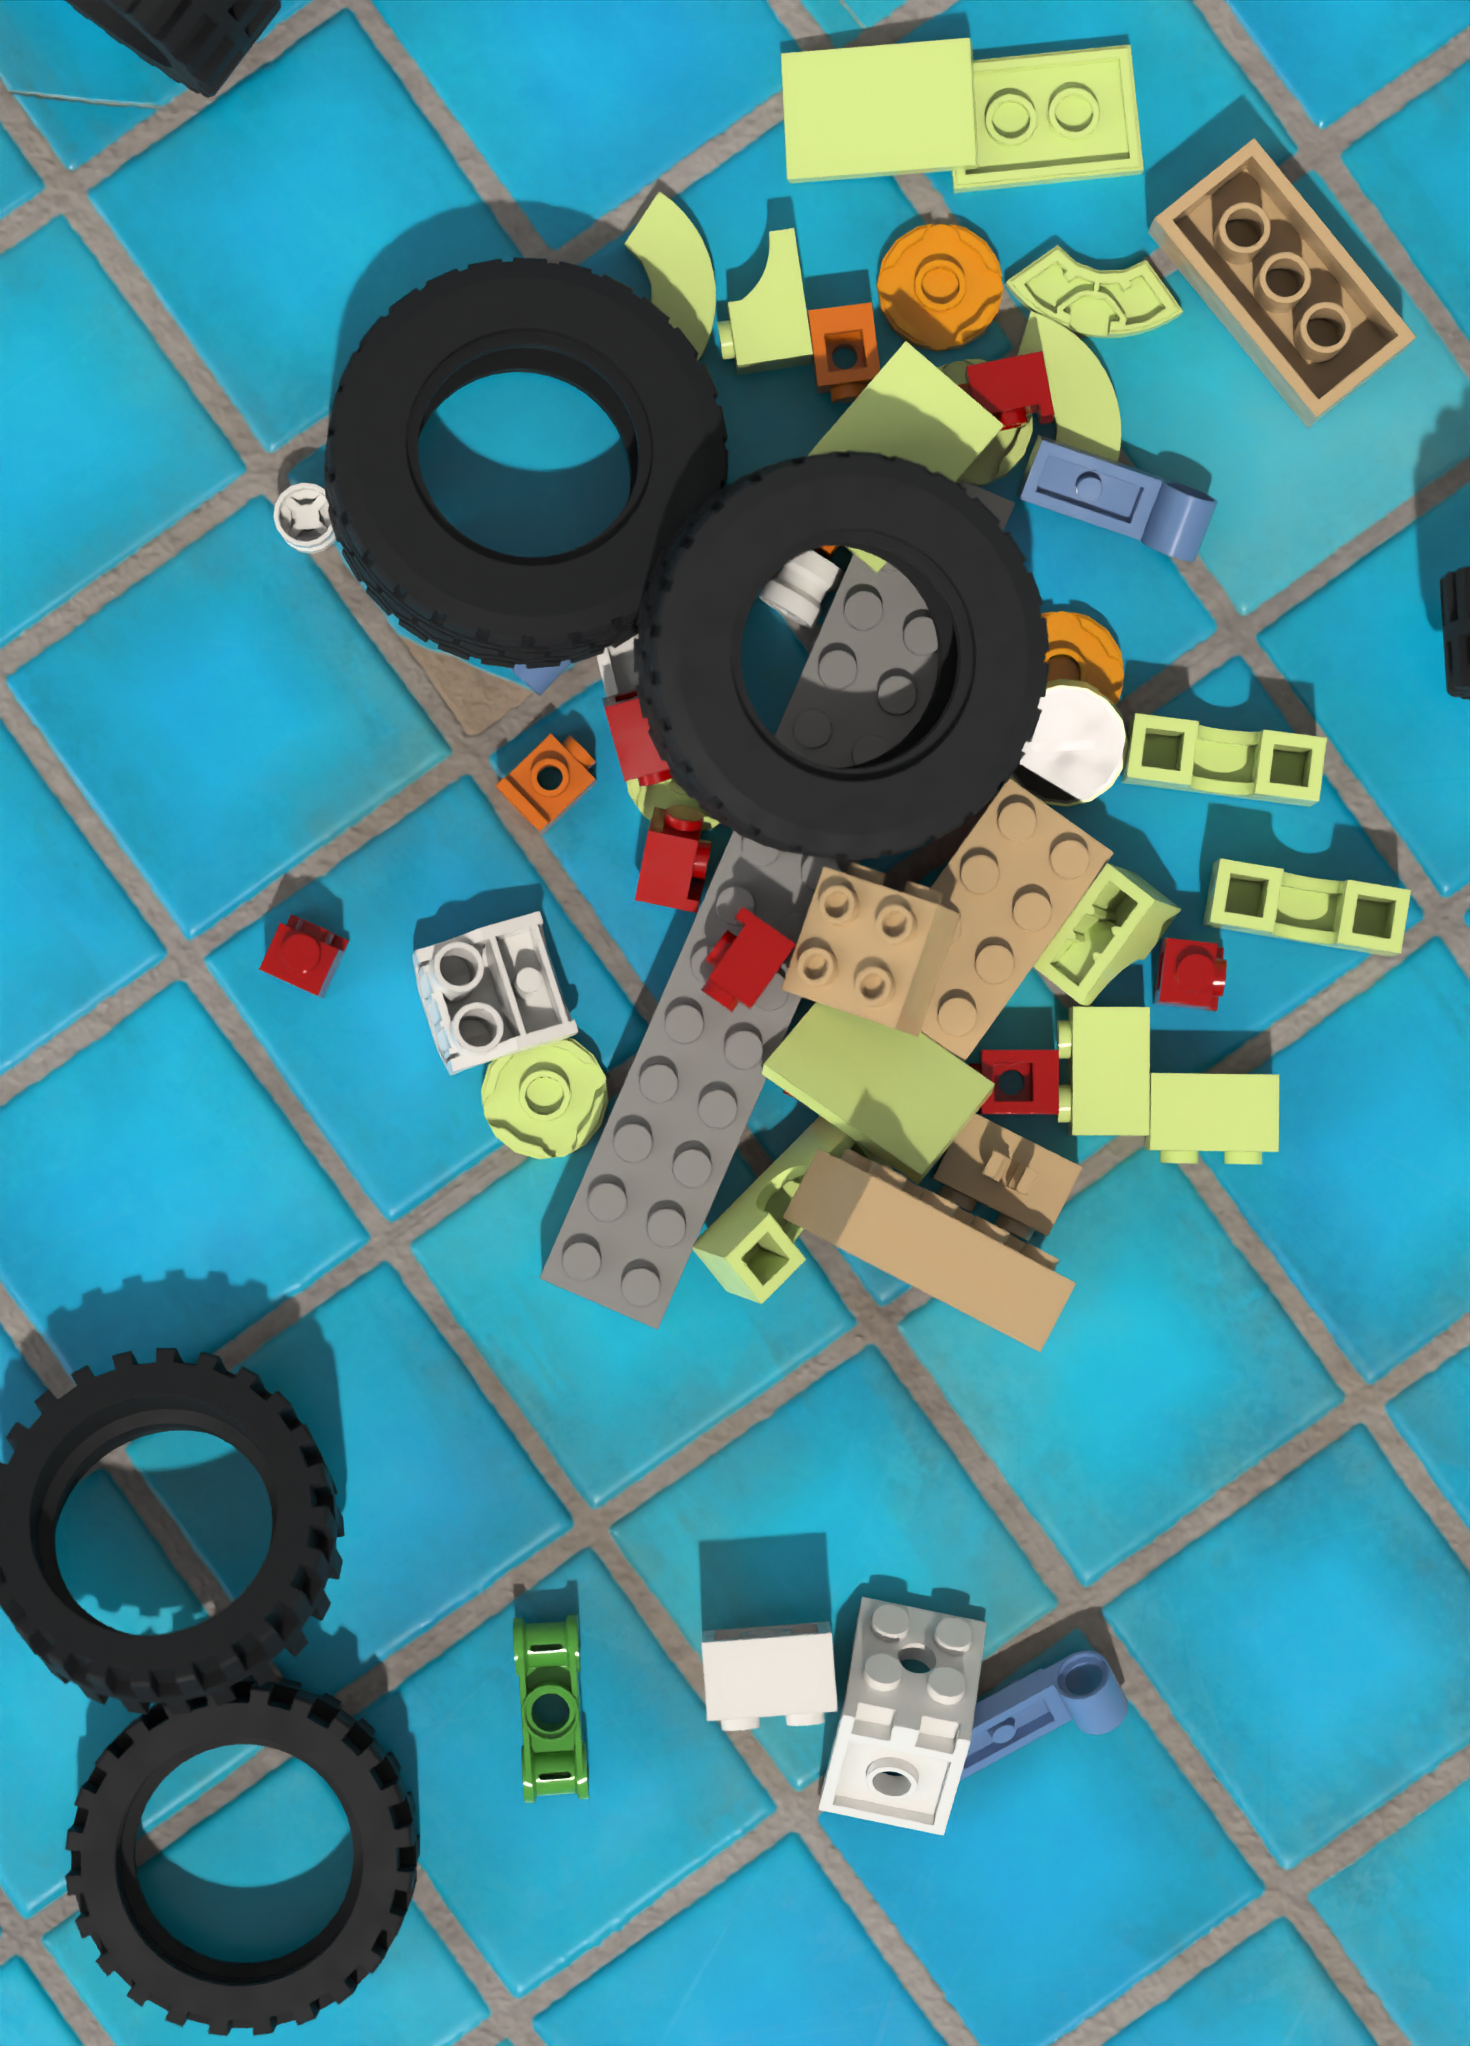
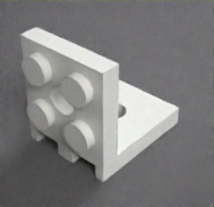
(905, 1718)

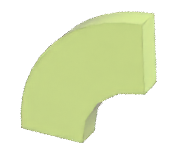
(676, 269)
(1094, 300)
(1079, 388)

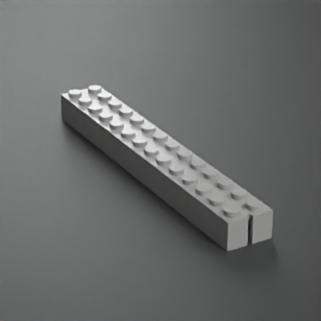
(698, 1059)

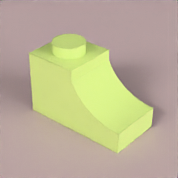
(771, 322)
(1105, 933)

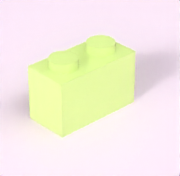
(1105, 1071)
(1213, 1115)

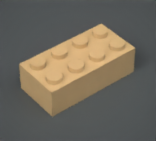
(1281, 283)
(1014, 891)
(931, 1245)

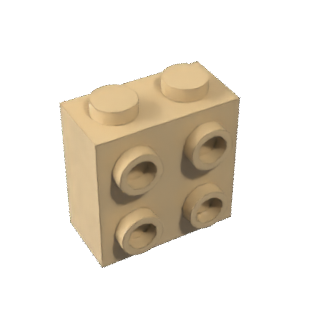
(872, 948)

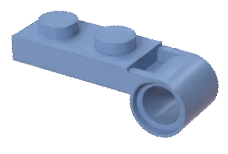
(1117, 498)
(1027, 1708)

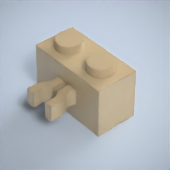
(1006, 1175)

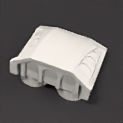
(491, 993)

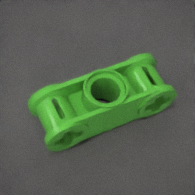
(551, 1753)

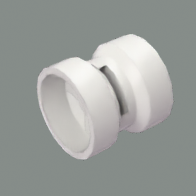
(299, 511)
(802, 588)

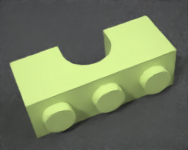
(1224, 762)
(1306, 908)
(750, 1242)

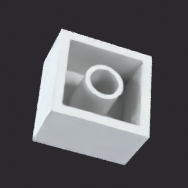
(769, 1674)

